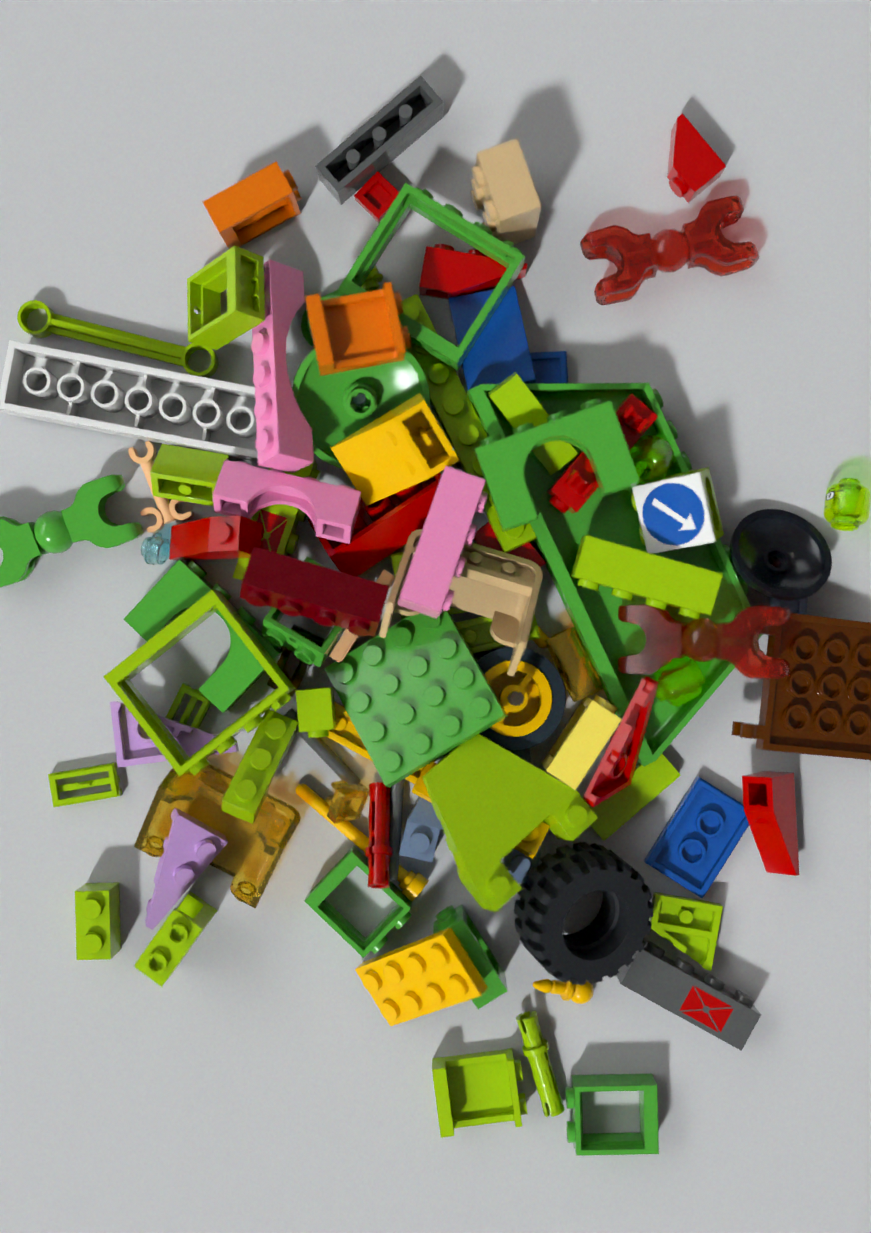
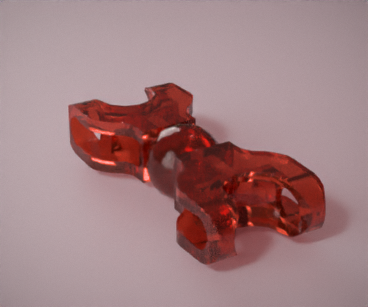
(697, 244)
(704, 640)

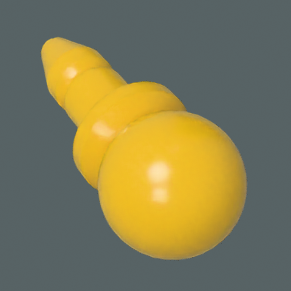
(577, 993)

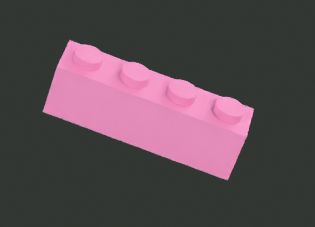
(441, 543)

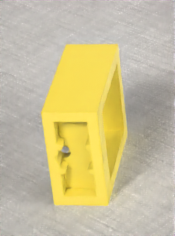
(581, 741)

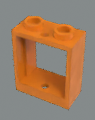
(254, 205)

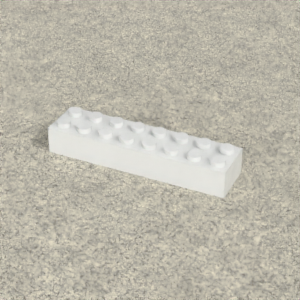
(129, 400)

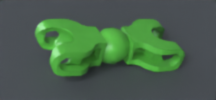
(58, 530)

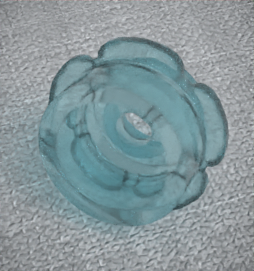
(155, 549)

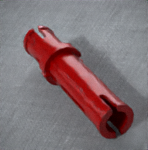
(379, 843)

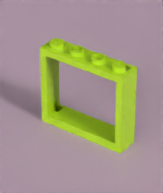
(120, 678)

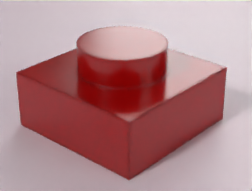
(376, 196)

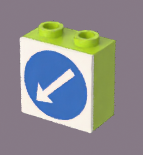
(677, 511)

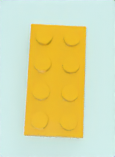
(421, 977)

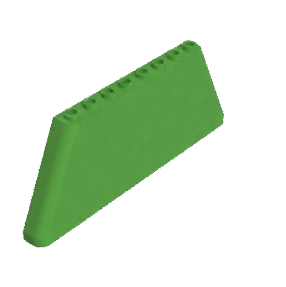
(617, 522)

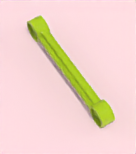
(114, 339)

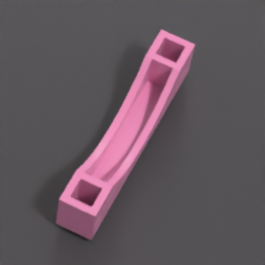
(282, 431)

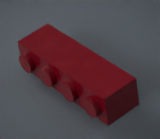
(313, 592)

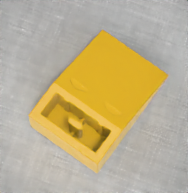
(395, 451)

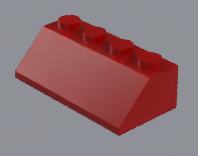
(382, 527)

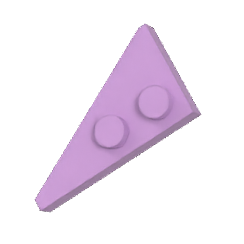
(137, 748)
(185, 856)

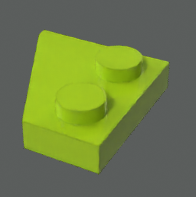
(688, 925)

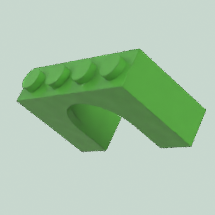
(591, 430)
(174, 595)

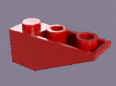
(457, 273)
(772, 819)

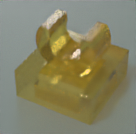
(346, 802)

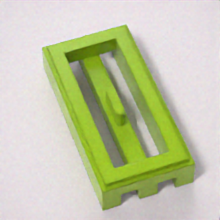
(196, 695)
(113, 779)

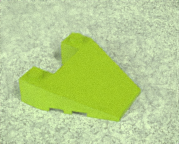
(490, 805)

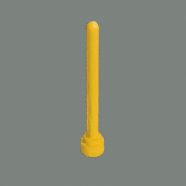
(409, 881)

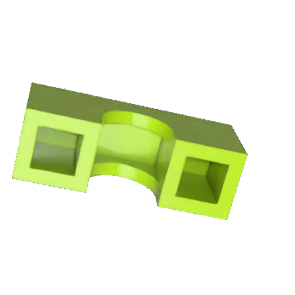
(259, 766)

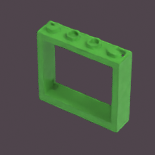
(452, 221)

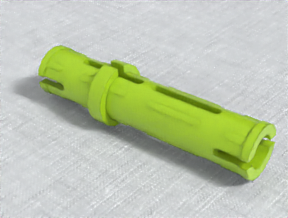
(536, 1049)

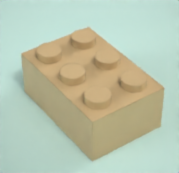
(505, 192)

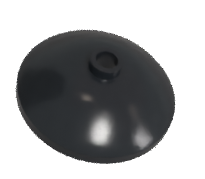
(790, 545)

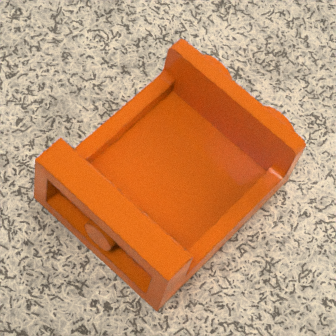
(357, 330)

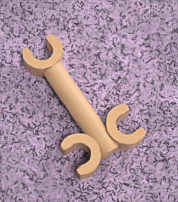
(167, 511)

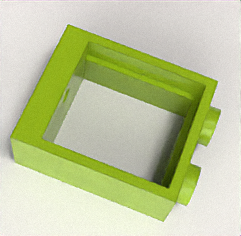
(243, 277)

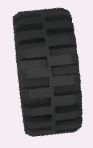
(609, 938)

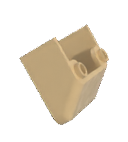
(489, 586)

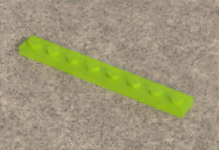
(459, 421)

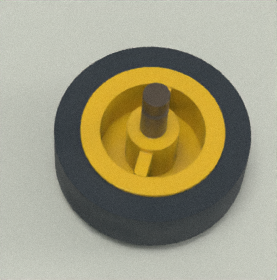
(531, 698)

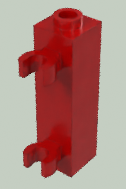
(578, 479)

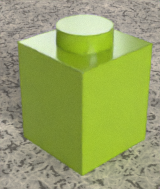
(316, 711)

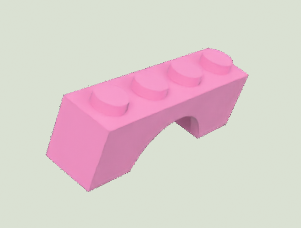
(247, 489)

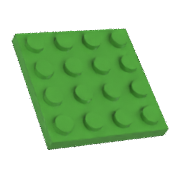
(415, 694)

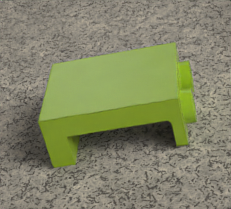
(175, 938)
(477, 1090)

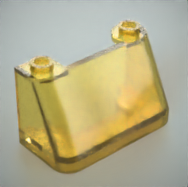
(251, 848)

